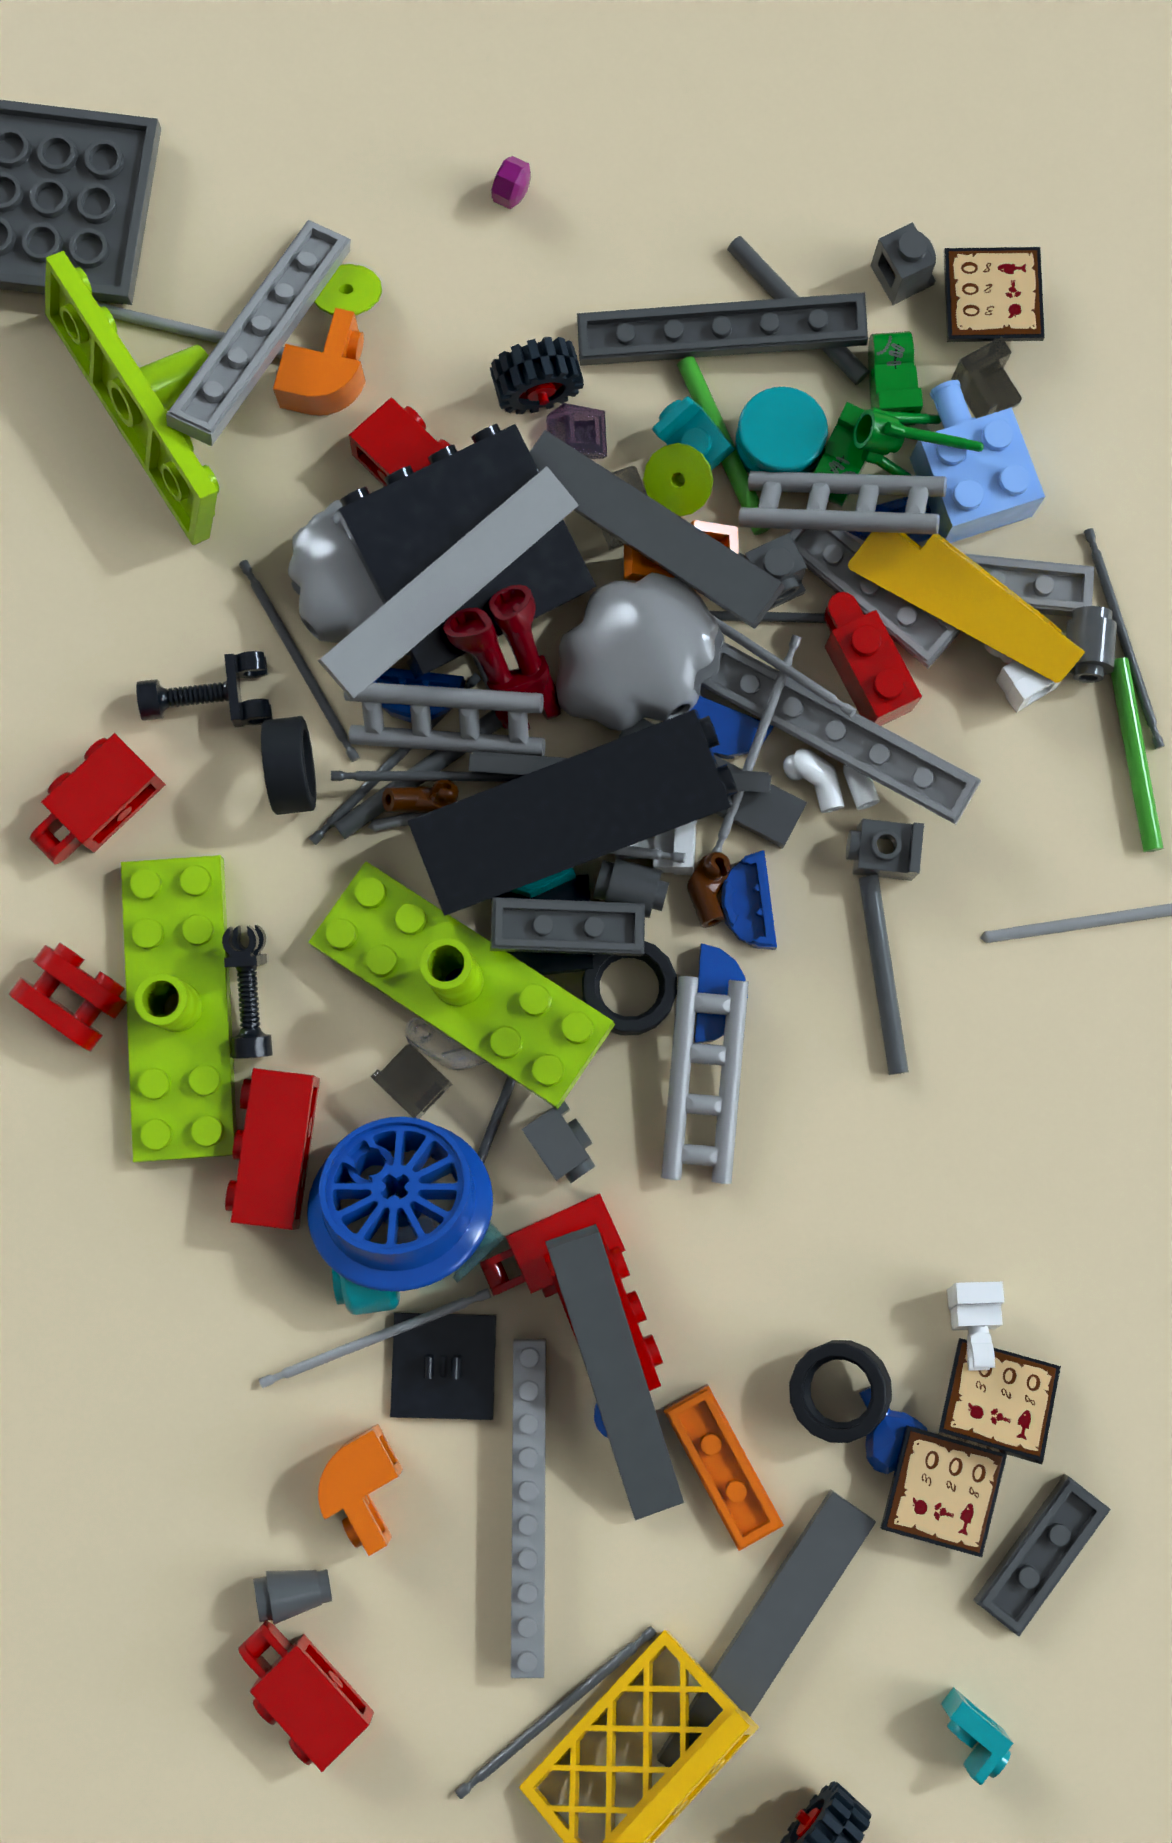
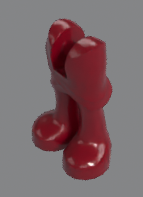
(475, 633)

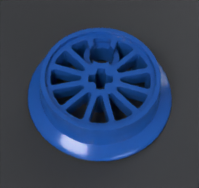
(432, 1254)

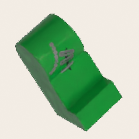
(893, 373)
(840, 452)

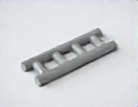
(861, 520)
(469, 703)
(682, 1102)

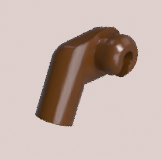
(420, 798)
(705, 886)

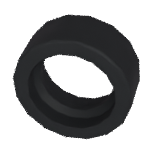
(288, 765)
(660, 1009)
(804, 1406)

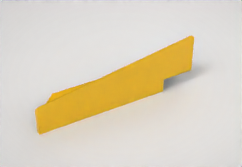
(966, 597)

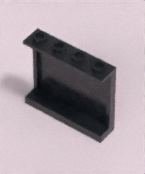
(430, 510)

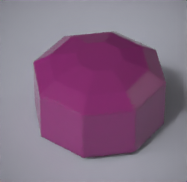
(511, 182)

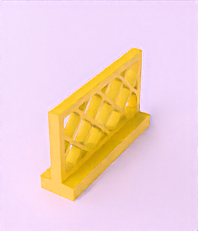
(680, 1782)

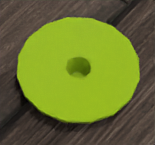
(350, 289)
(678, 478)

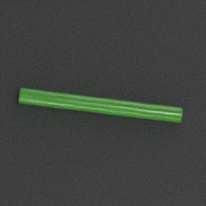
(732, 464)
(1136, 756)

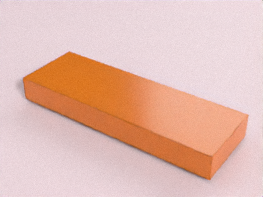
(723, 1467)

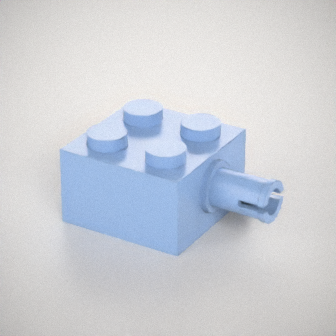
(982, 486)

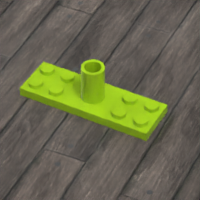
(135, 395)
(492, 1008)
(181, 1060)

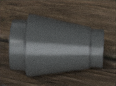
(290, 1593)

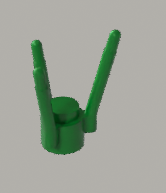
(881, 432)

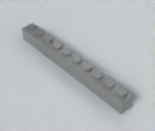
(528, 1509)

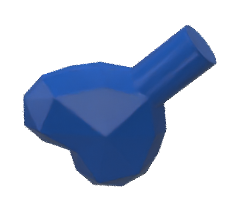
(886, 1439)

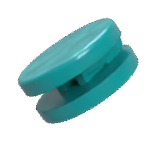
(781, 431)

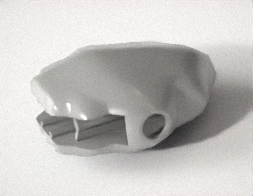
(330, 579)
(638, 653)

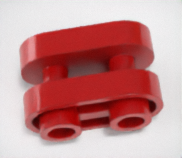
(64, 966)

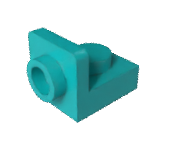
(690, 425)
(974, 1726)

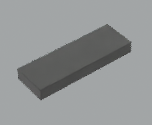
(567, 927)
(1041, 1555)

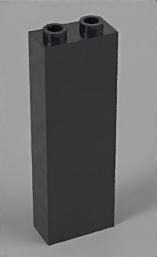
(573, 811)

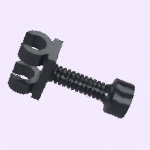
(155, 699)
(251, 1040)

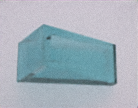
(491, 1240)

